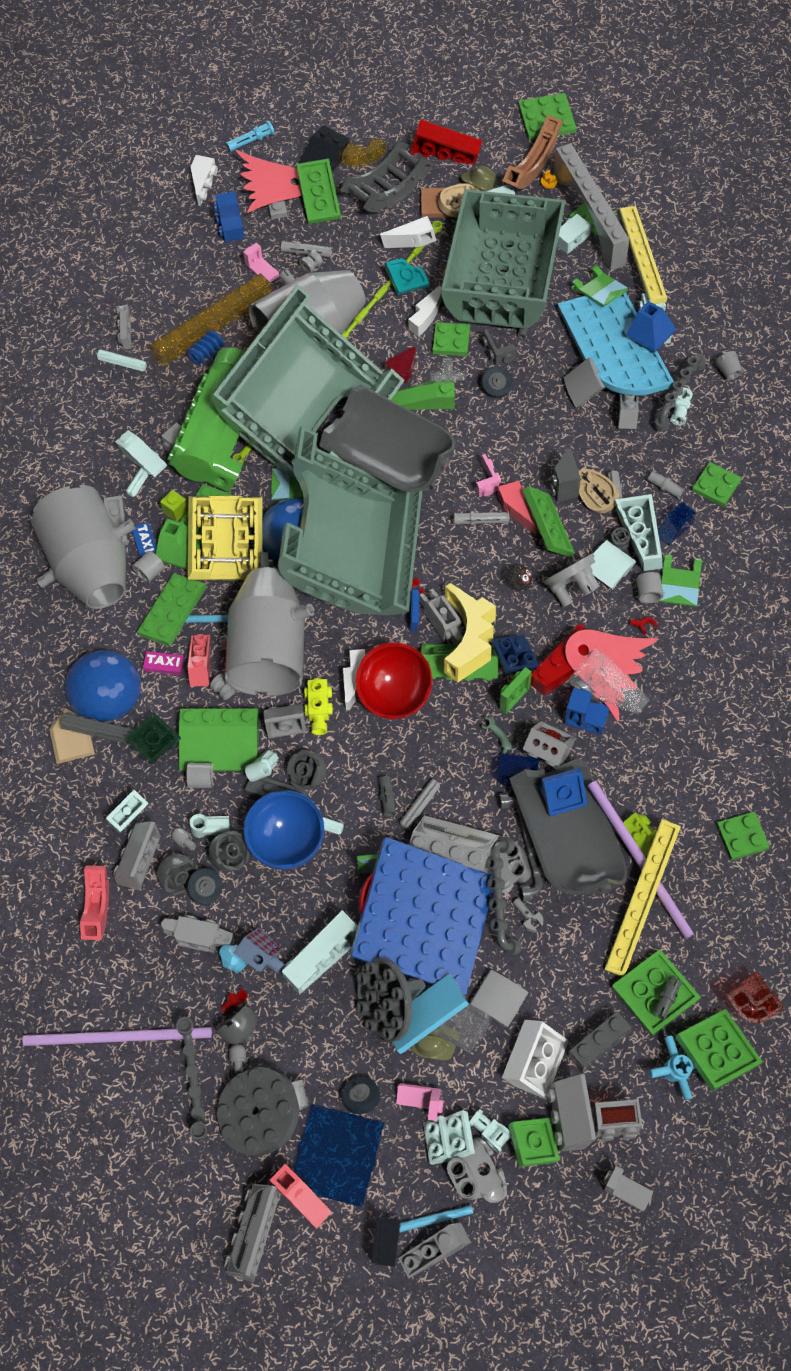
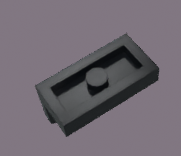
(386, 1242)

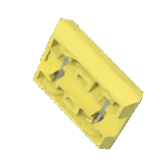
(223, 537)

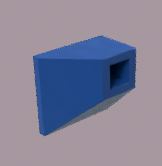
(651, 327)

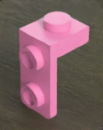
(257, 264)
(490, 485)
(421, 1097)

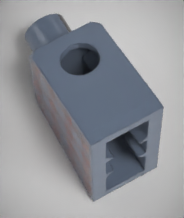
(260, 951)

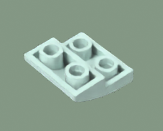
(611, 564)
(448, 1138)

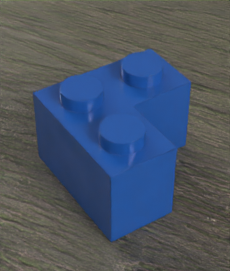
(228, 216)
(584, 714)

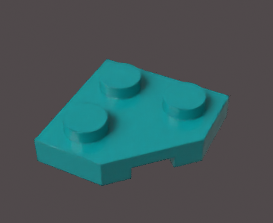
(405, 276)

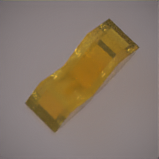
(358, 156)

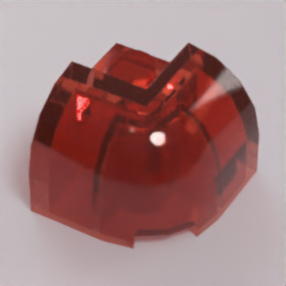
(753, 999)

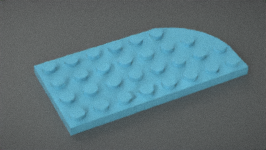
(603, 336)

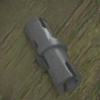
(387, 796)
(667, 998)

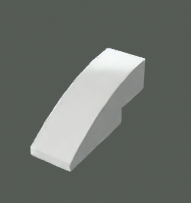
(425, 312)
(350, 677)

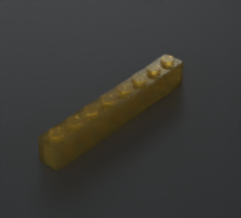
(212, 318)

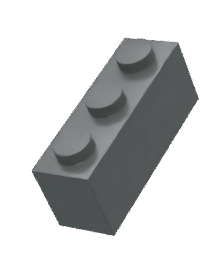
(599, 1042)

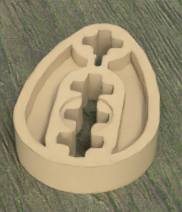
(451, 194)
(604, 485)

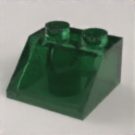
(152, 739)

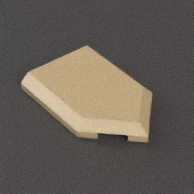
(69, 744)

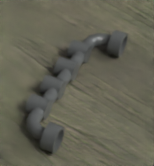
(694, 363)
(537, 871)
(498, 904)
(198, 1129)

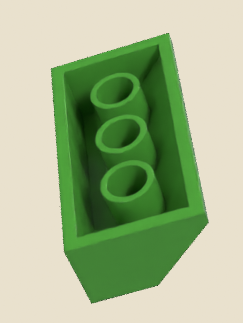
(437, 653)

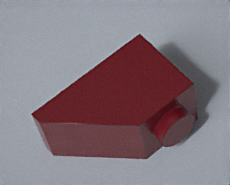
(403, 364)

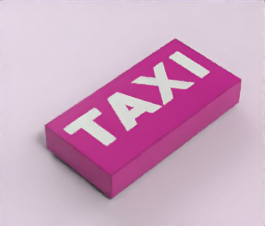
(163, 663)

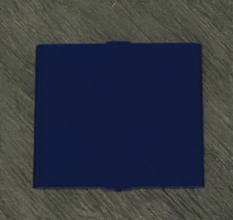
(338, 1154)

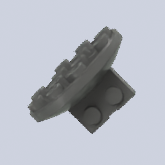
(386, 999)

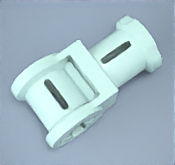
(681, 407)
(491, 1131)

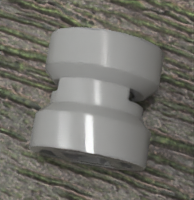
(311, 261)
(219, 685)

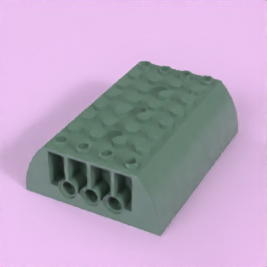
(473, 281)

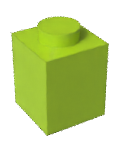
(174, 505)

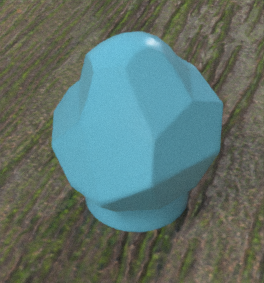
(230, 960)

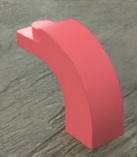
(96, 903)

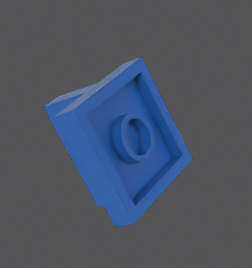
(563, 792)

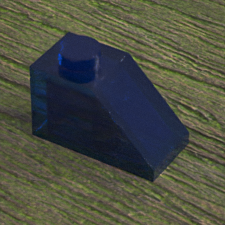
(676, 523)
(512, 764)

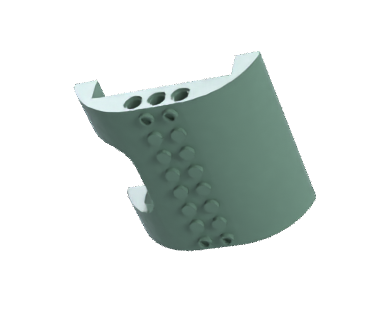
(294, 380)
(352, 536)

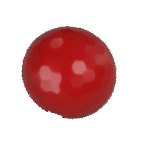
(394, 681)

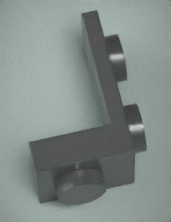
(500, 355)

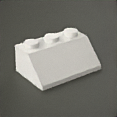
(535, 1058)

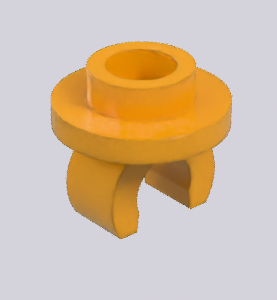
(548, 181)

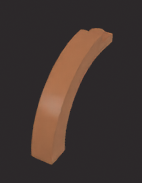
(530, 167)

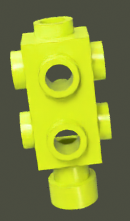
(318, 695)

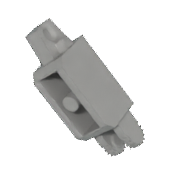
(442, 617)
(196, 933)

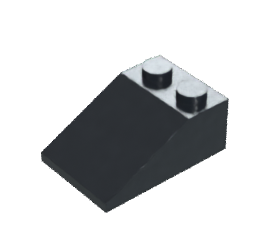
(325, 145)

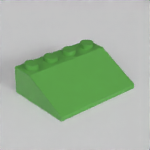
(219, 737)

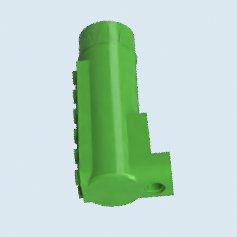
(205, 438)

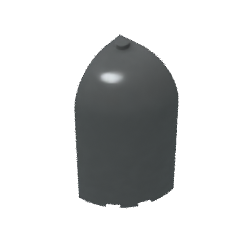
(389, 441)
(573, 846)

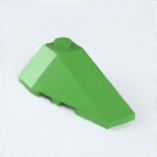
(427, 396)

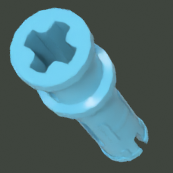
(258, 135)

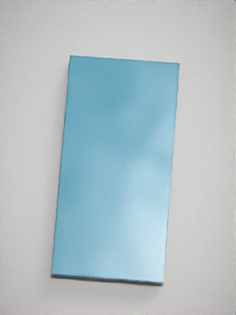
(432, 1010)

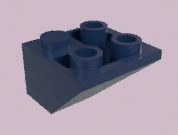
(514, 653)

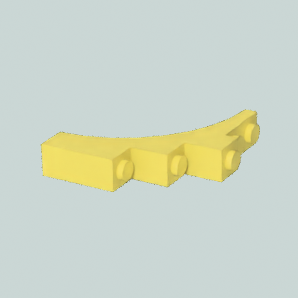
(474, 648)

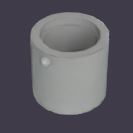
(148, 566)
(649, 587)
(199, 775)

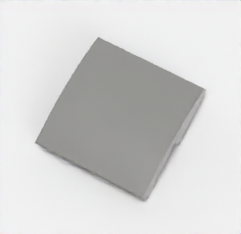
(583, 382)
(499, 998)

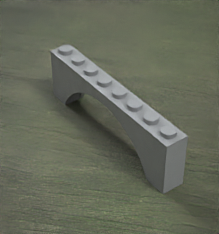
(612, 237)

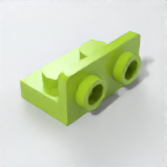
(641, 831)

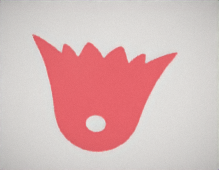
(269, 181)
(618, 648)

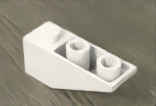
(202, 173)
(410, 235)

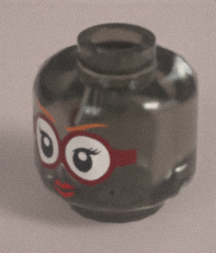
(519, 577)

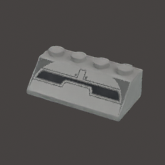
(454, 842)
(253, 1232)

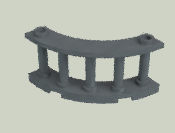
(396, 194)

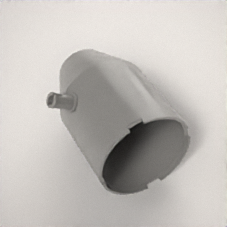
(334, 296)
(82, 545)
(265, 635)

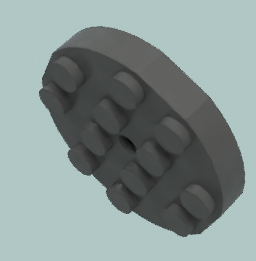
(257, 1111)

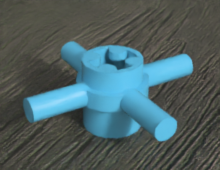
(671, 1073)

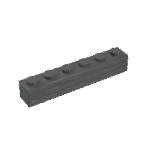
(95, 728)

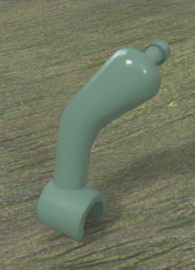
(499, 733)

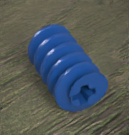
(204, 347)

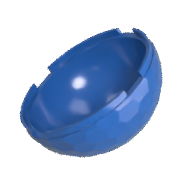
(273, 523)
(102, 685)
(284, 830)

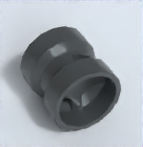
(623, 542)

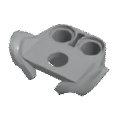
(510, 867)
(491, 1186)

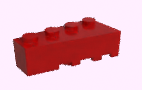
(445, 143)
(555, 667)

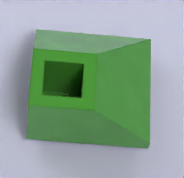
(173, 544)

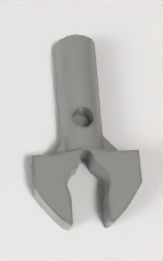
(528, 916)

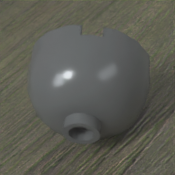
(306, 770)
(229, 851)
(175, 872)
(239, 1026)

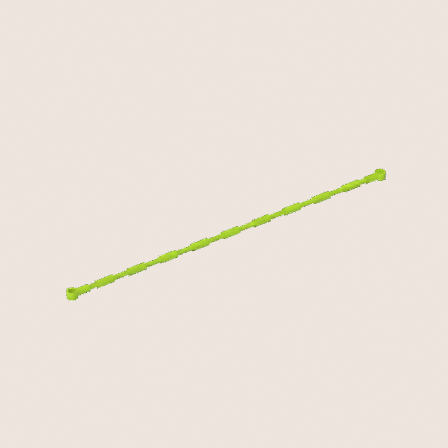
(357, 319)

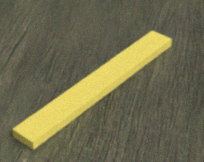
(643, 255)
(642, 898)

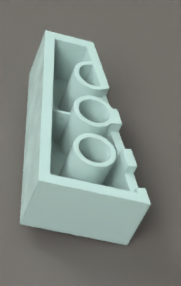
(639, 519)
(321, 953)

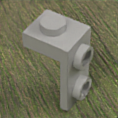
(627, 1189)

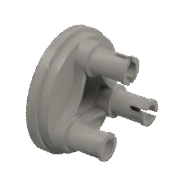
(580, 572)

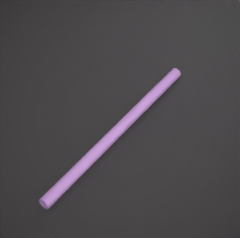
(639, 857)
(114, 1036)

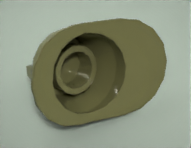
(481, 177)
(434, 1047)

